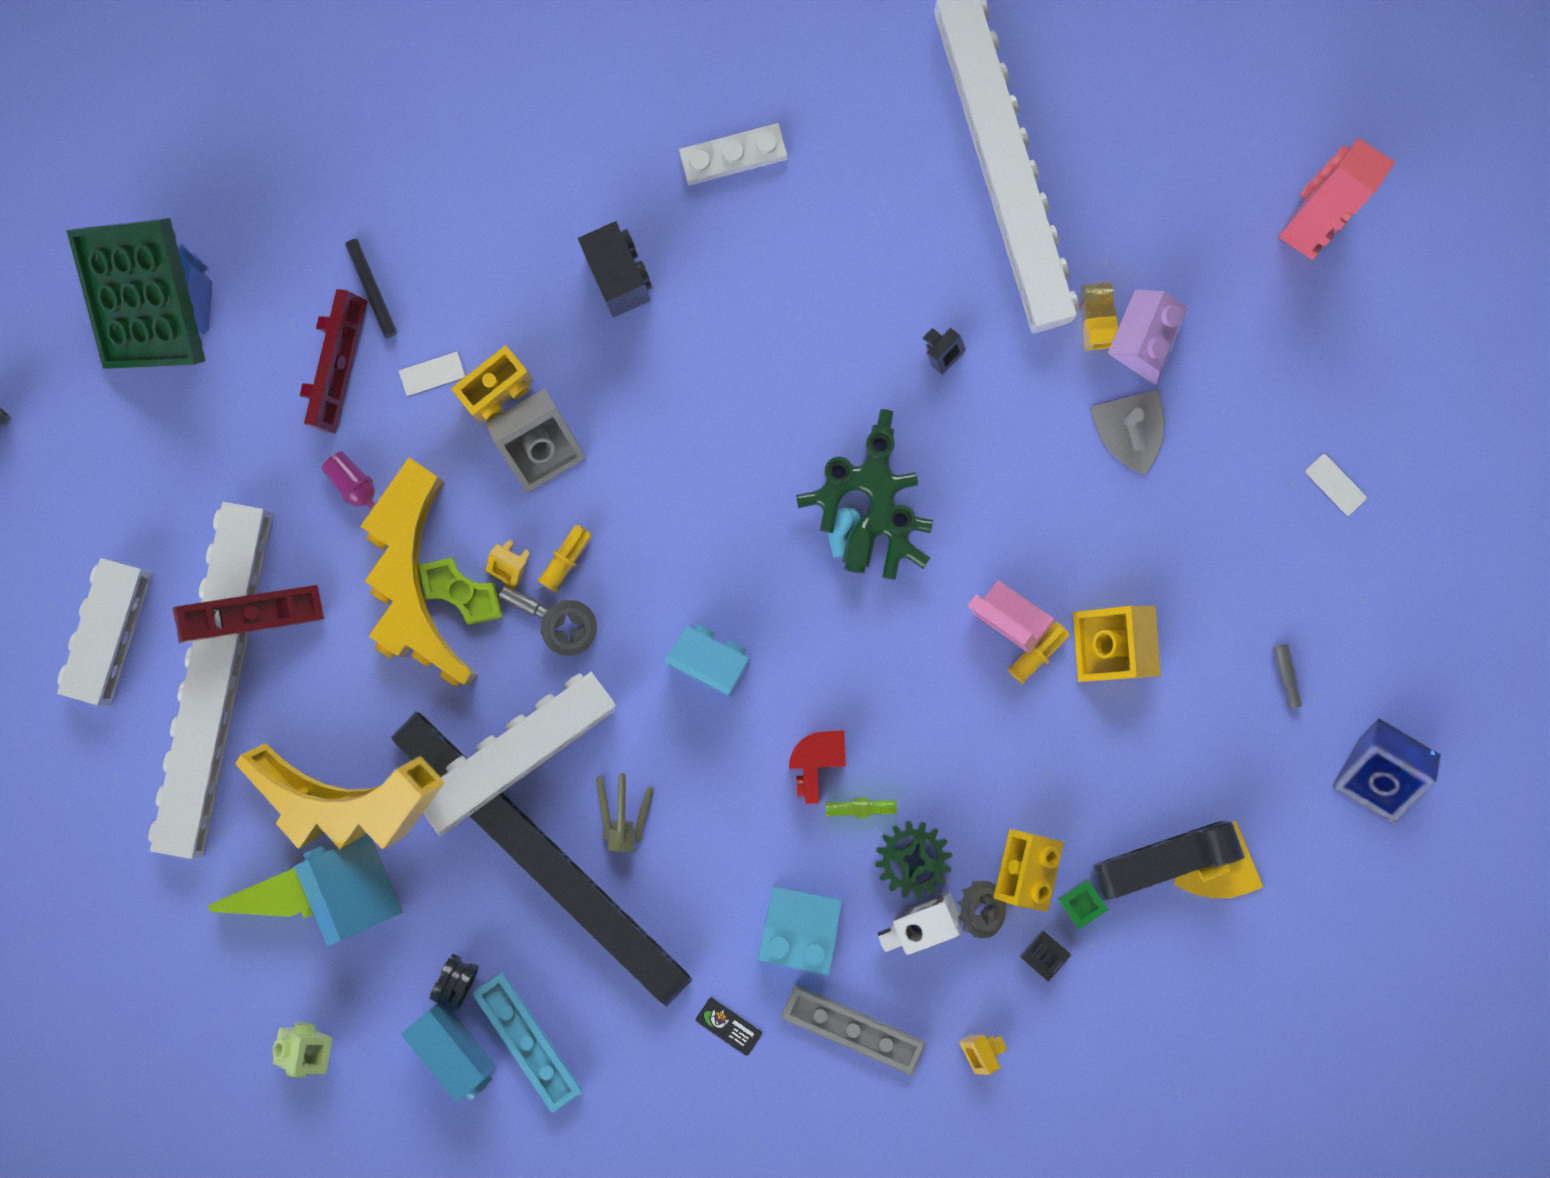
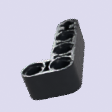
(1169, 858)

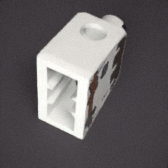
(935, 918)

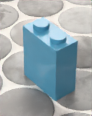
(347, 889)
(450, 1052)

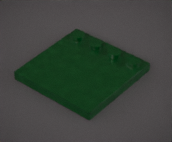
(136, 294)

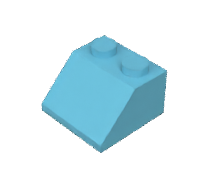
(707, 659)
(800, 930)

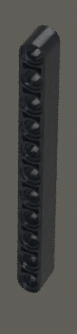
(555, 872)

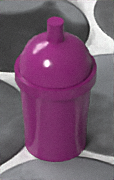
(349, 480)

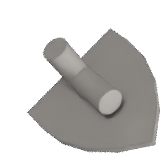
(1132, 429)

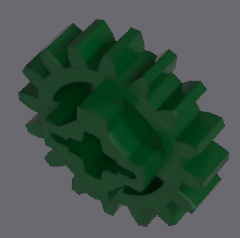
(928, 863)

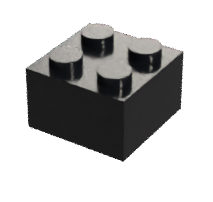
(615, 271)

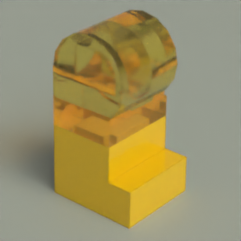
(1098, 315)

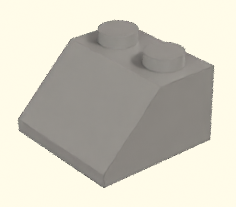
(535, 440)

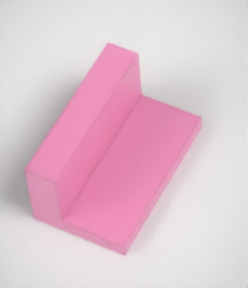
(1012, 616)

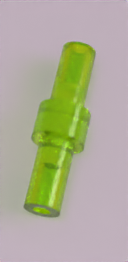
(861, 808)

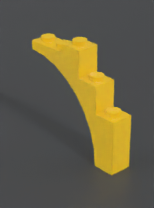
(406, 624)
(343, 814)

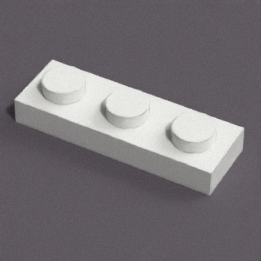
(733, 154)

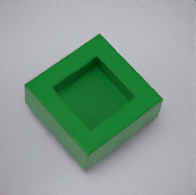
(1082, 904)

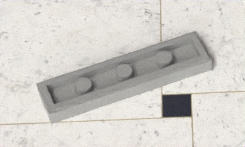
(853, 1029)

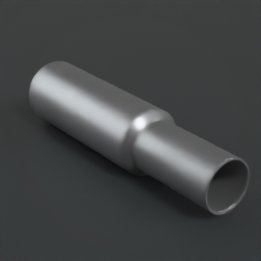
(522, 601)
(1287, 674)

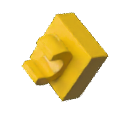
(507, 565)
(982, 1052)

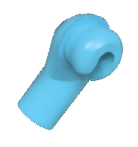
(845, 520)

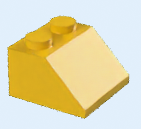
(1116, 643)

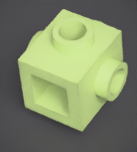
(302, 1050)

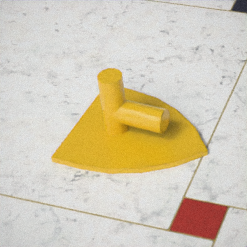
(1226, 880)

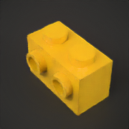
(493, 385)
(1028, 870)

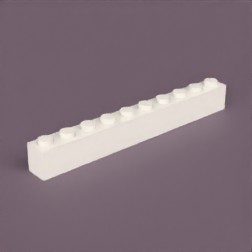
(1006, 164)
(209, 688)

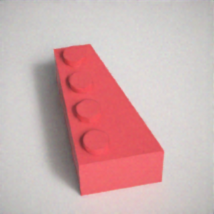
(1335, 196)

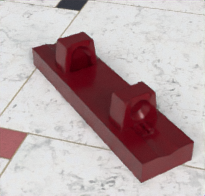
(335, 361)
(248, 613)

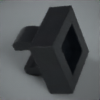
(943, 349)
(1045, 955)

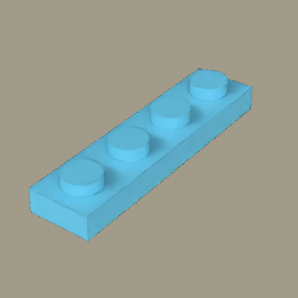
(527, 1042)

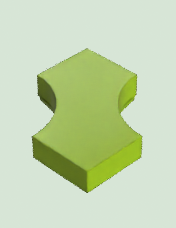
(446, 582)

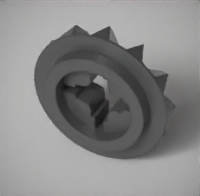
(581, 636)
(990, 918)

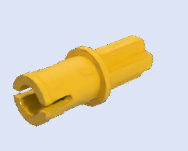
(565, 558)
(1048, 644)

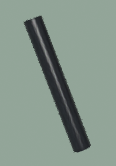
(371, 288)

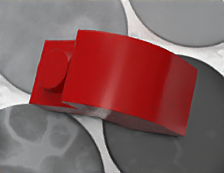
(814, 752)

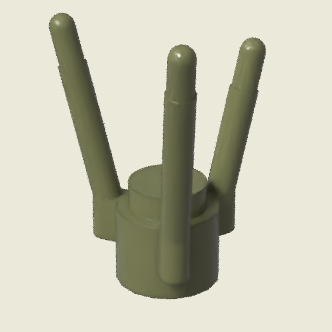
(622, 835)

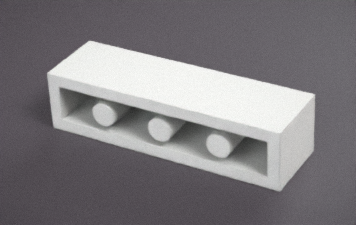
(103, 632)

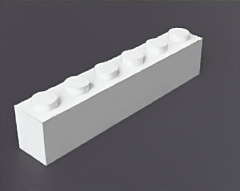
(518, 751)

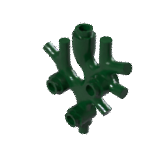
(881, 486)

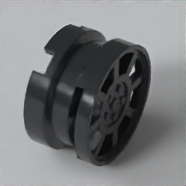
(454, 982)

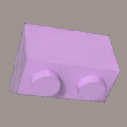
(1148, 333)

